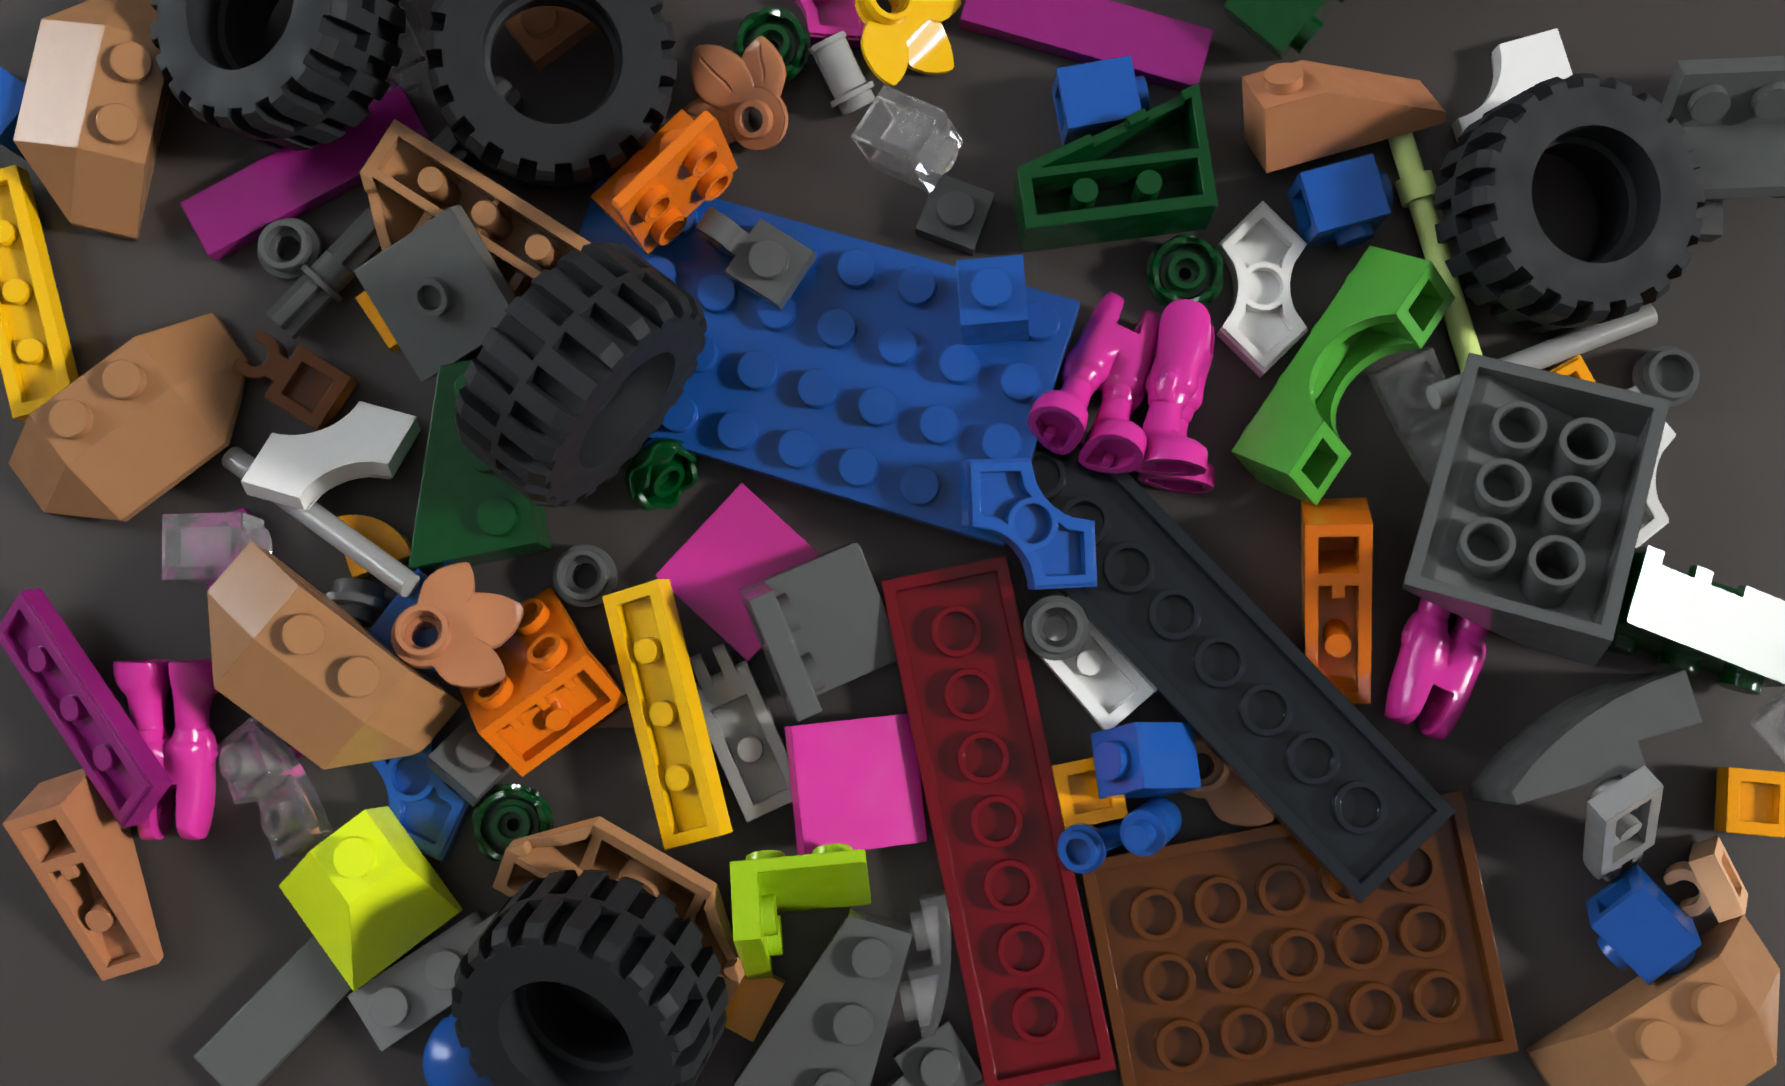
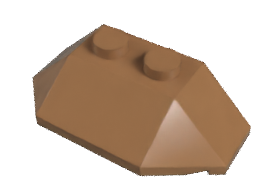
(95, 112)
(417, 180)
(134, 423)
(316, 669)
(607, 847)
(1683, 1029)

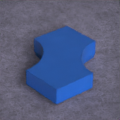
(1006, 501)
(424, 802)

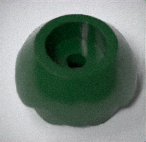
(780, 29)
(1187, 254)
(660, 473)
(495, 811)

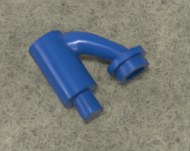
(1142, 832)

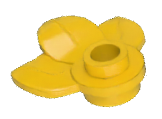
(906, 37)

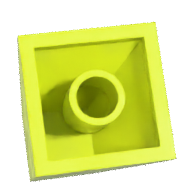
(368, 895)

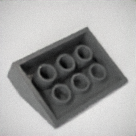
(1537, 506)

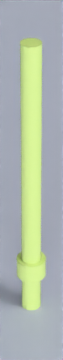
(1417, 192)

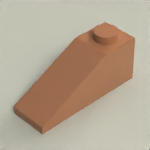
(1325, 109)
(88, 872)

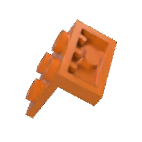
(668, 180)
(549, 689)

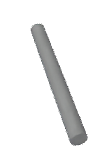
(1556, 350)
(338, 534)

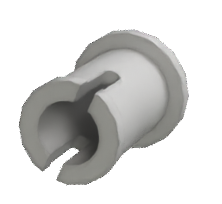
(842, 73)

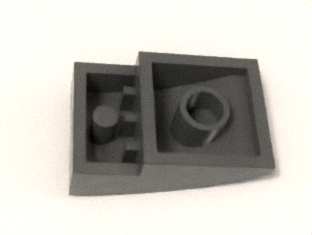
(1588, 737)

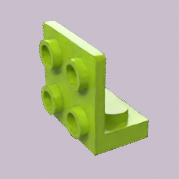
(783, 884)

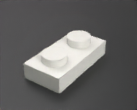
(1098, 676)

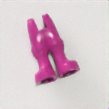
(1115, 364)
(1174, 394)
(1435, 670)
(191, 751)

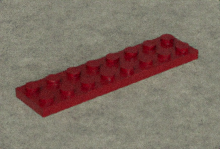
(997, 825)

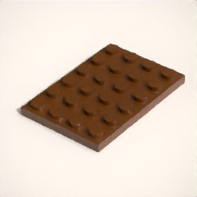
(1261, 970)

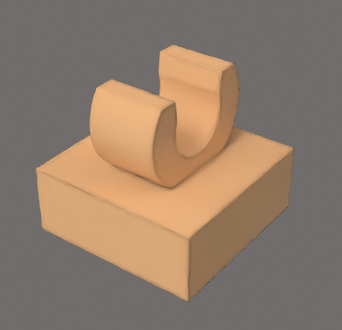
(1715, 878)

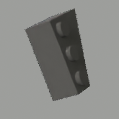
(838, 1011)

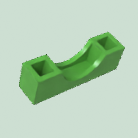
(1381, 310)

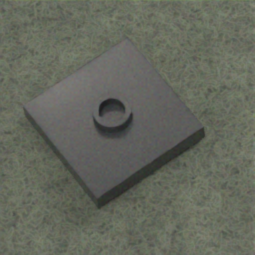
(437, 291)

